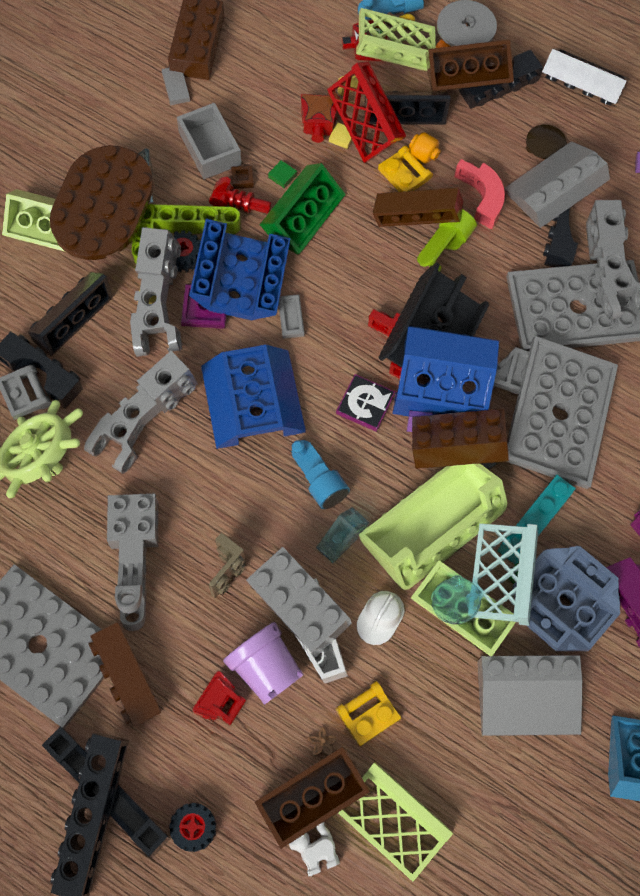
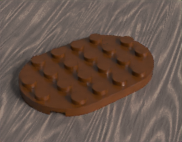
(101, 202)

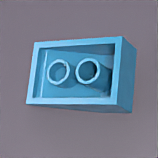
(624, 758)

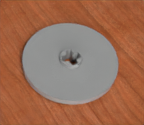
(455, 16)

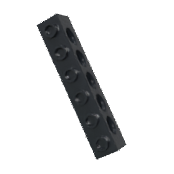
(63, 880)

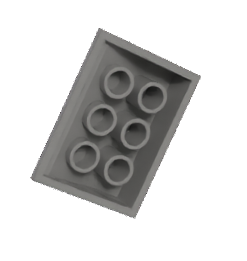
(558, 182)
(530, 695)

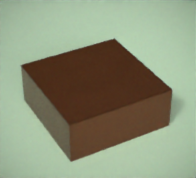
(242, 177)

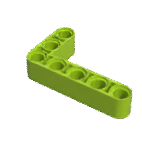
(178, 222)

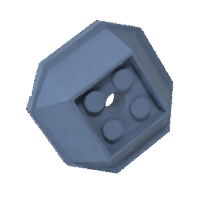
(591, 595)

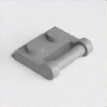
(16, 394)

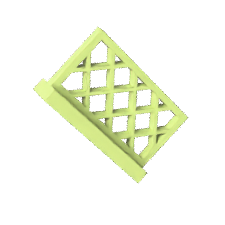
(394, 50)
(413, 809)

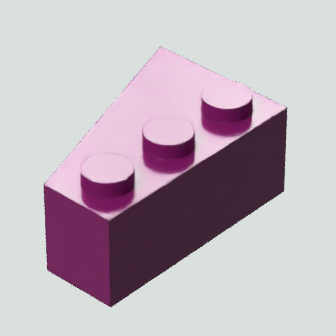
(629, 591)

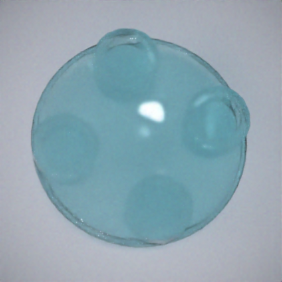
(456, 600)

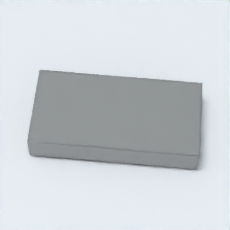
(175, 86)
(291, 316)

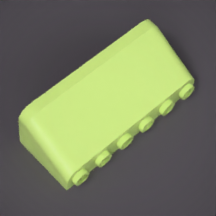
(434, 521)

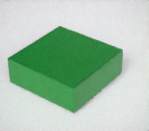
(282, 174)

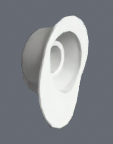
(380, 617)

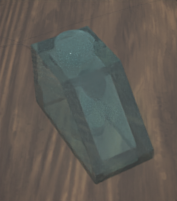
(342, 534)

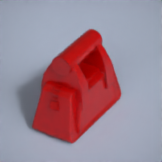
(216, 697)

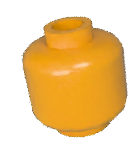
(424, 147)

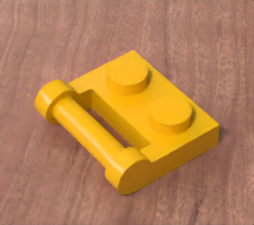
(400, 175)
(372, 721)

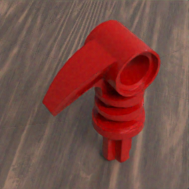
(225, 193)

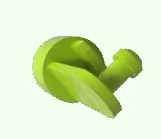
(448, 236)

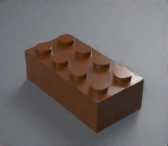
(196, 38)
(459, 438)

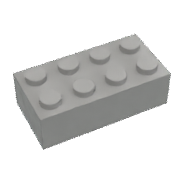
(299, 601)

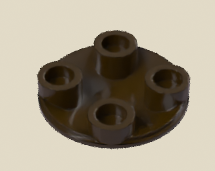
(545, 140)

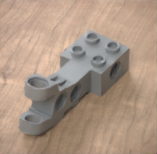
(605, 244)
(157, 269)
(157, 392)
(131, 529)

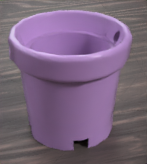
(264, 663)

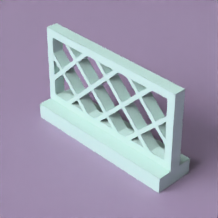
(525, 571)

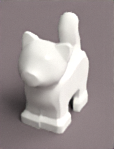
(318, 850)

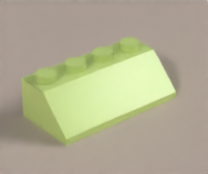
(29, 218)
(483, 633)

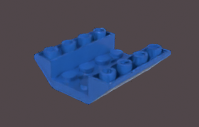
(256, 279)
(449, 362)
(234, 394)

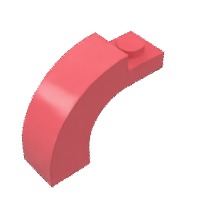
(489, 187)

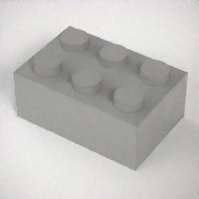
(209, 140)

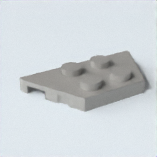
(511, 371)

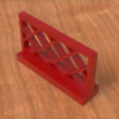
(377, 104)

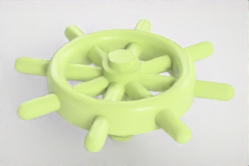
(34, 448)

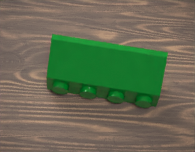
(304, 207)

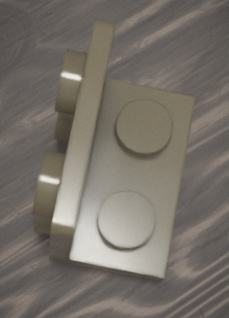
(234, 558)

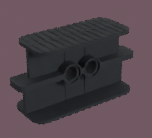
(430, 298)

